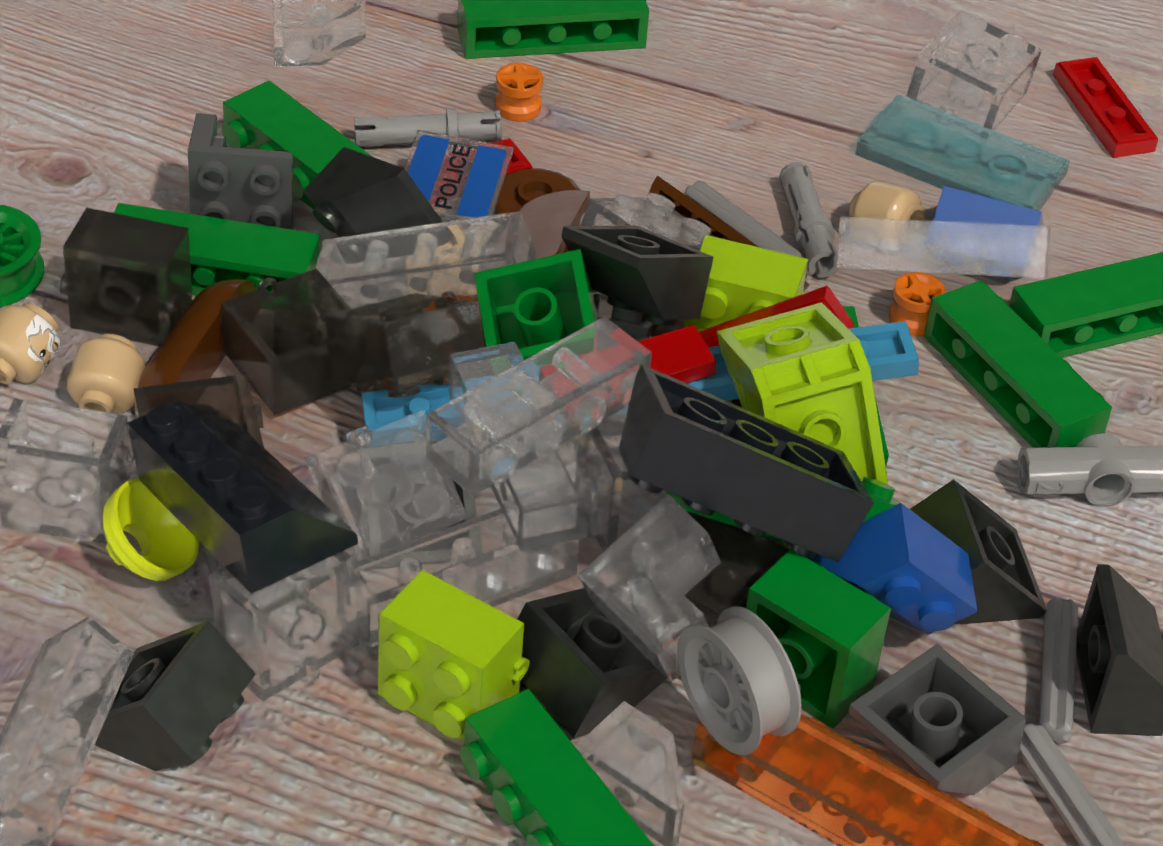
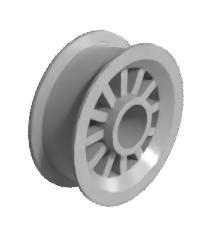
(739, 680)

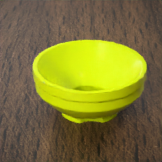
(164, 541)

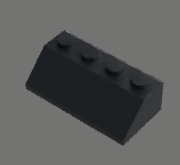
(741, 466)
(234, 495)

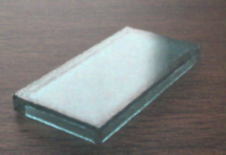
(960, 155)

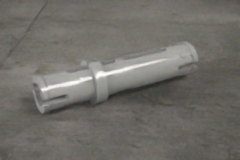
(403, 129)
(812, 231)

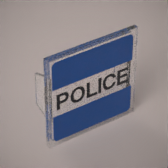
(458, 174)

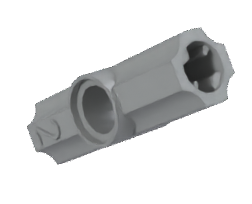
(1094, 468)

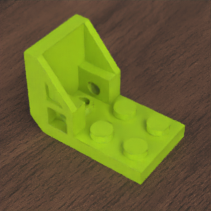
(810, 378)

